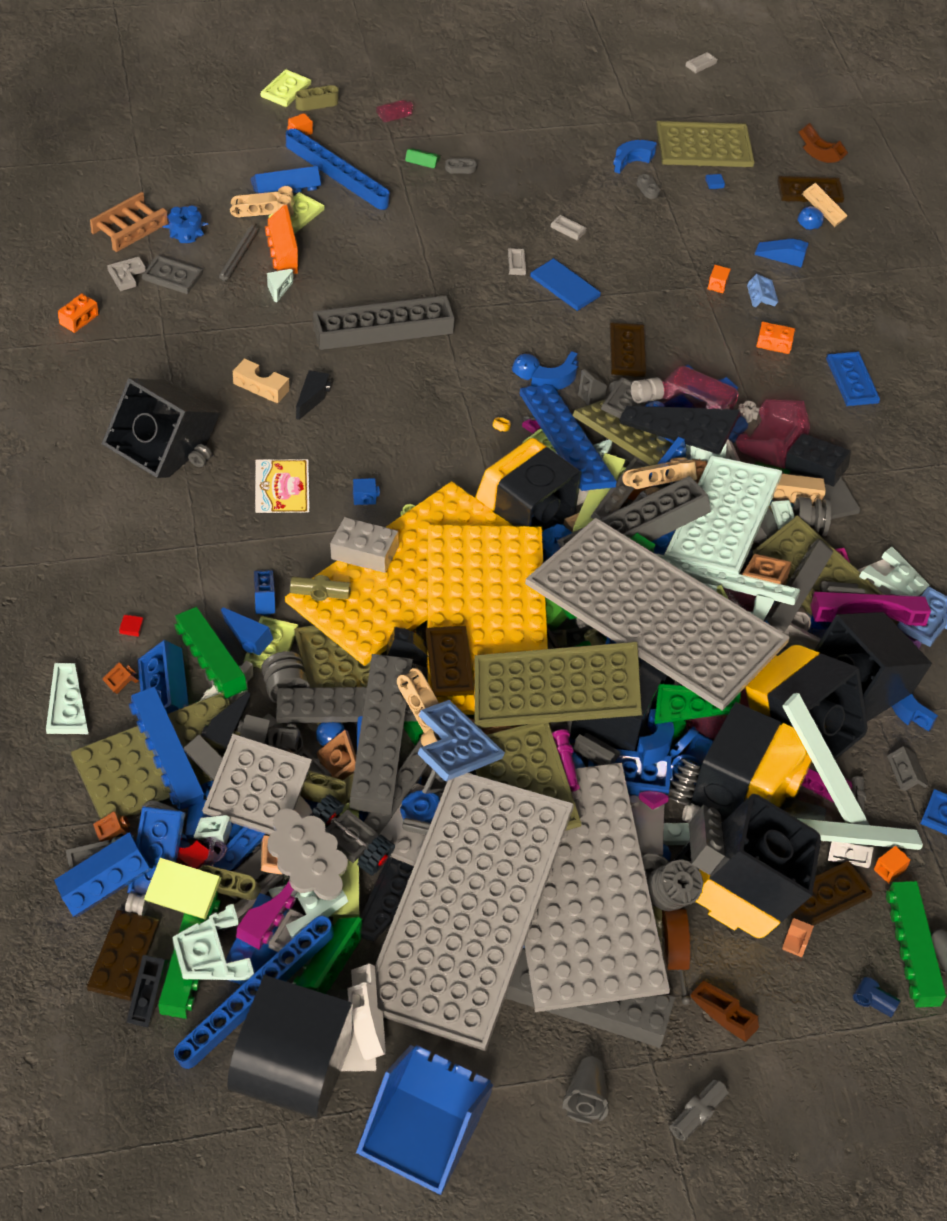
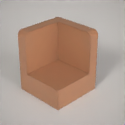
(797, 937)

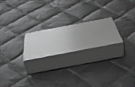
(701, 62)
(568, 227)
(516, 261)

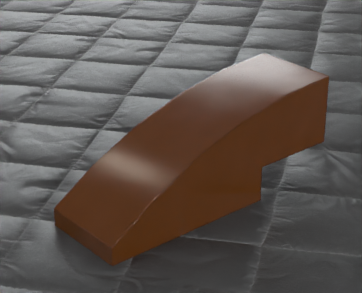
(726, 1010)

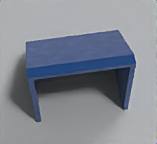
(424, 1117)

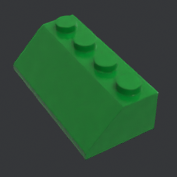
(332, 958)

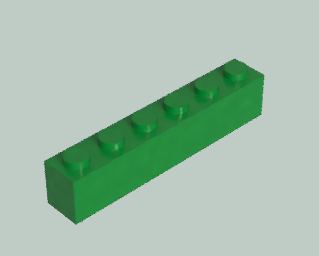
(210, 653)
(916, 944)
(178, 992)

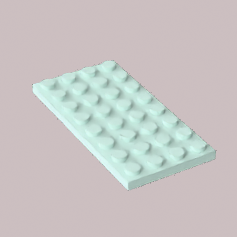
(738, 502)

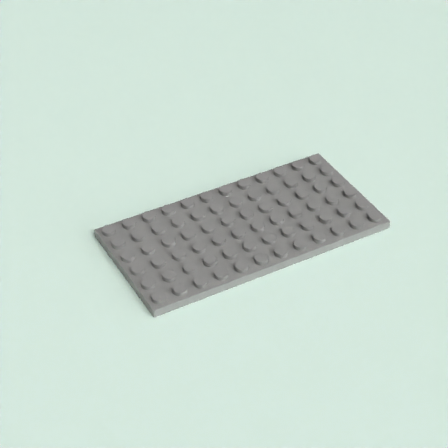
(670, 615)
(469, 908)
(596, 916)

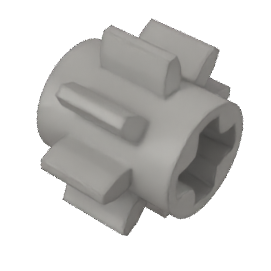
(749, 411)

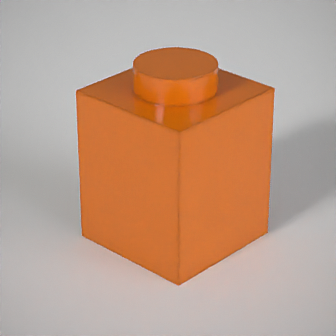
(301, 123)
(719, 279)
(892, 864)

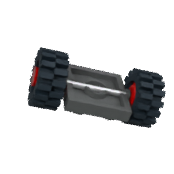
(354, 835)

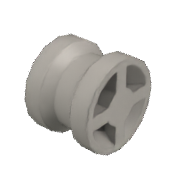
(136, 903)

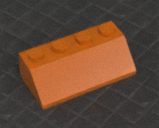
(282, 240)

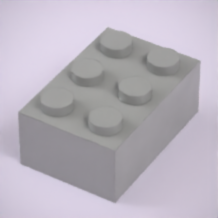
(364, 545)

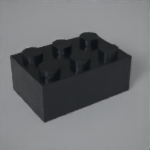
(817, 459)

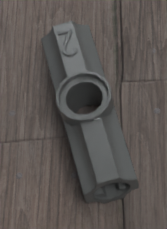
(699, 1110)

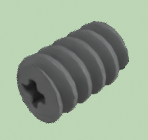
(686, 782)

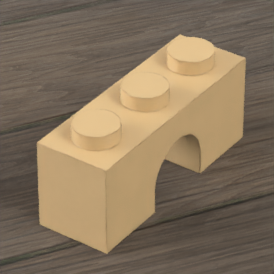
(272, 387)

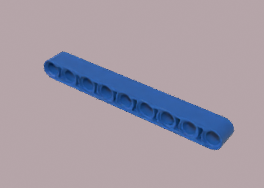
(337, 169)
(243, 996)

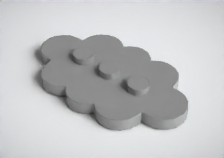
(307, 854)

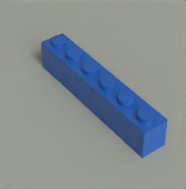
(166, 748)

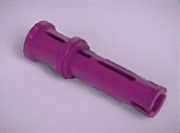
(565, 753)

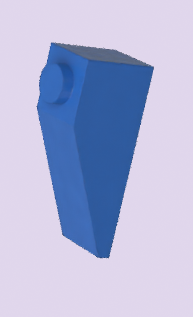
(786, 251)
(264, 592)
(251, 634)

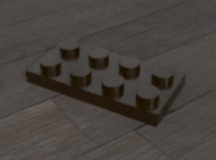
(793, 188)
(627, 349)
(449, 661)
(832, 894)
(121, 955)

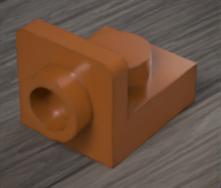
(120, 677)
(111, 826)

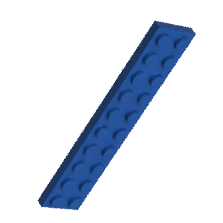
(567, 436)

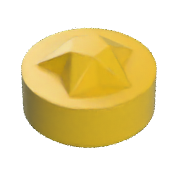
(501, 424)

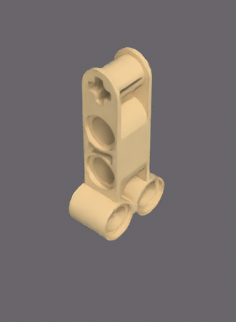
(259, 203)
(678, 469)
(419, 696)

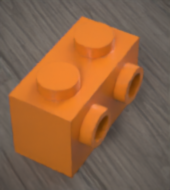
(78, 313)
(775, 337)

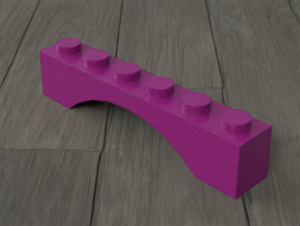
(906, 609)
(260, 921)

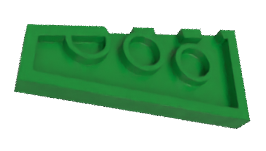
(680, 704)

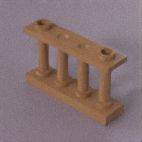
(133, 232)

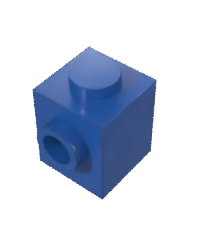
(365, 491)

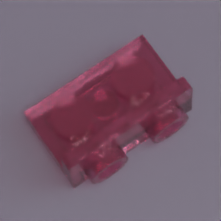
(394, 110)

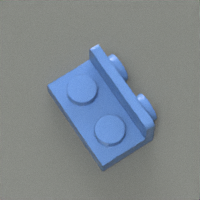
(762, 290)

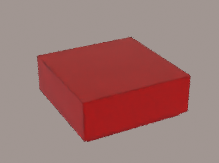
(131, 625)

